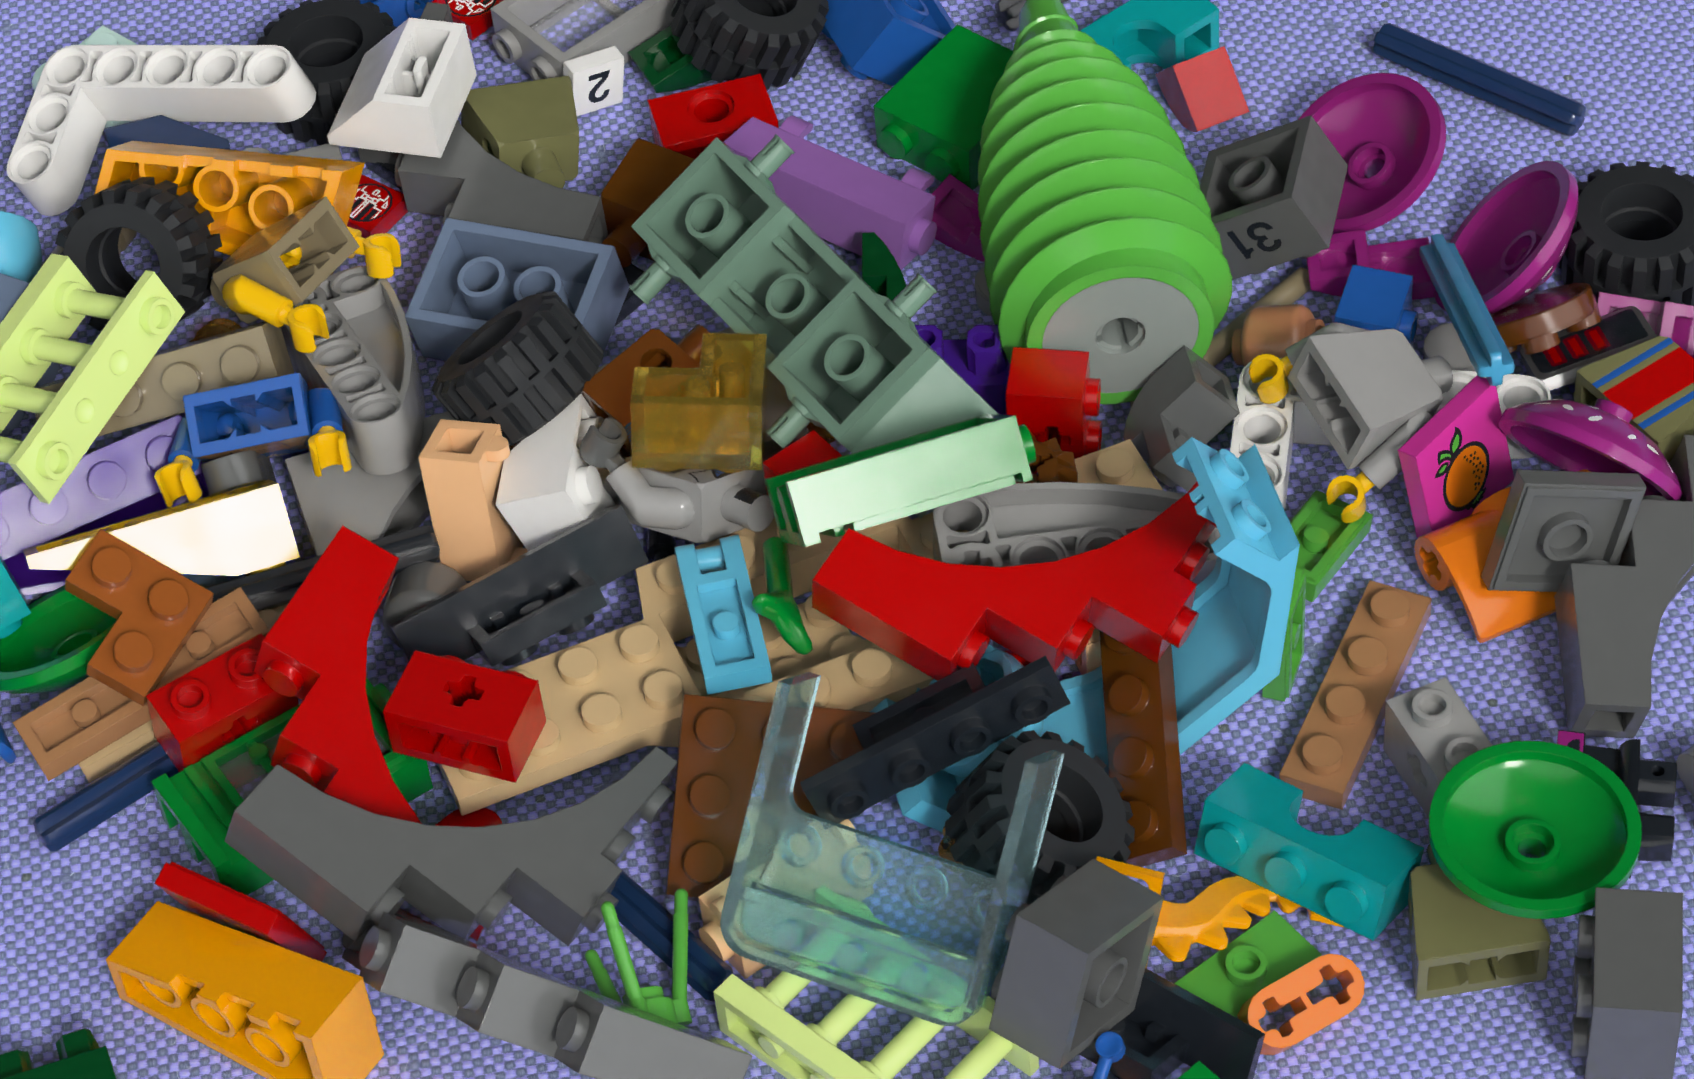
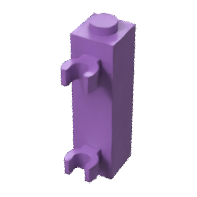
(843, 196)

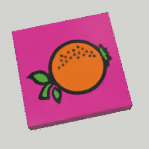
(1456, 458)

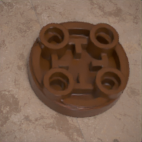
(1542, 314)

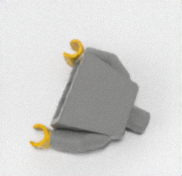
(1363, 393)

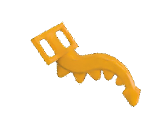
(1209, 912)

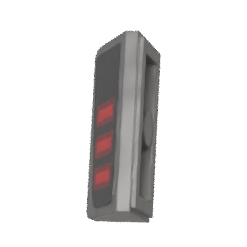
(1580, 348)

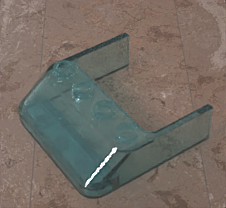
(868, 908)

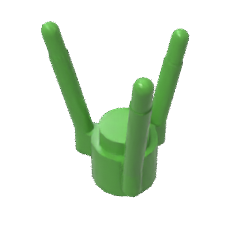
(650, 998)

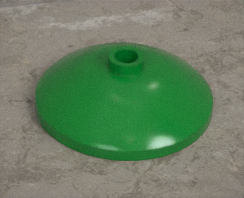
(52, 644)
(1541, 804)

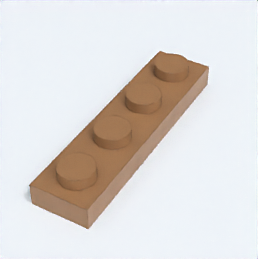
(1355, 693)
(96, 715)

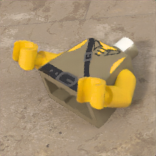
(289, 262)

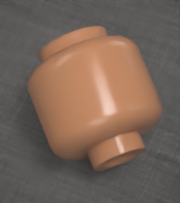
(1272, 330)

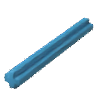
(1467, 310)

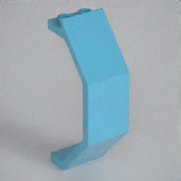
(1236, 636)

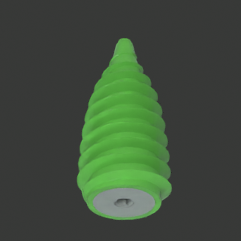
(1093, 212)

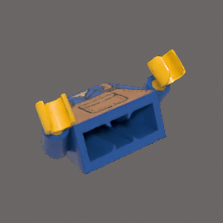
(260, 416)

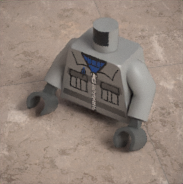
(681, 502)

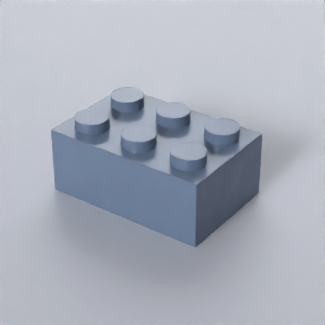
(489, 267)

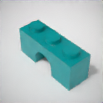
(1158, 31)
(1346, 877)

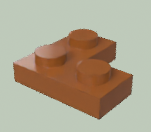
(152, 610)

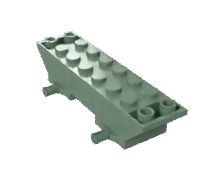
(831, 339)

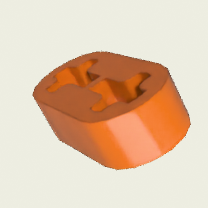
(1308, 1017)

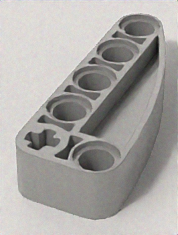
(367, 369)
(1047, 523)

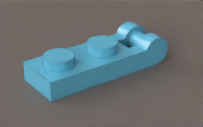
(722, 616)

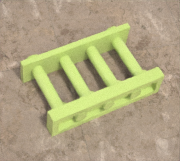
(39, 333)
(810, 1051)

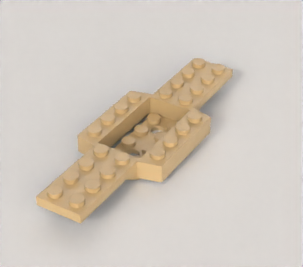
(631, 682)

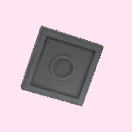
(1559, 522)

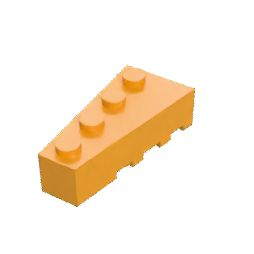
(237, 187)
(247, 997)

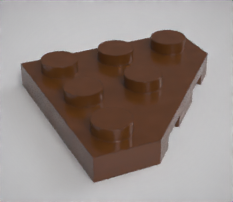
(716, 776)

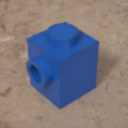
(1378, 301)

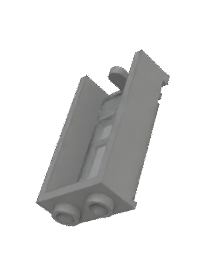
(548, 32)

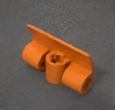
(1457, 559)

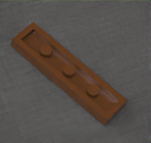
(1144, 748)

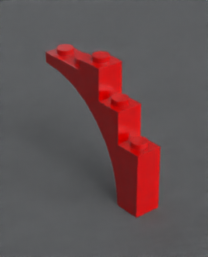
(947, 612)
(322, 658)

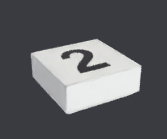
(596, 79)

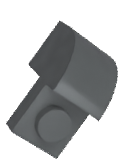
(1175, 404)

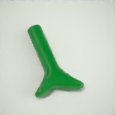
(779, 602)

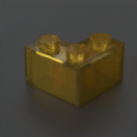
(703, 413)

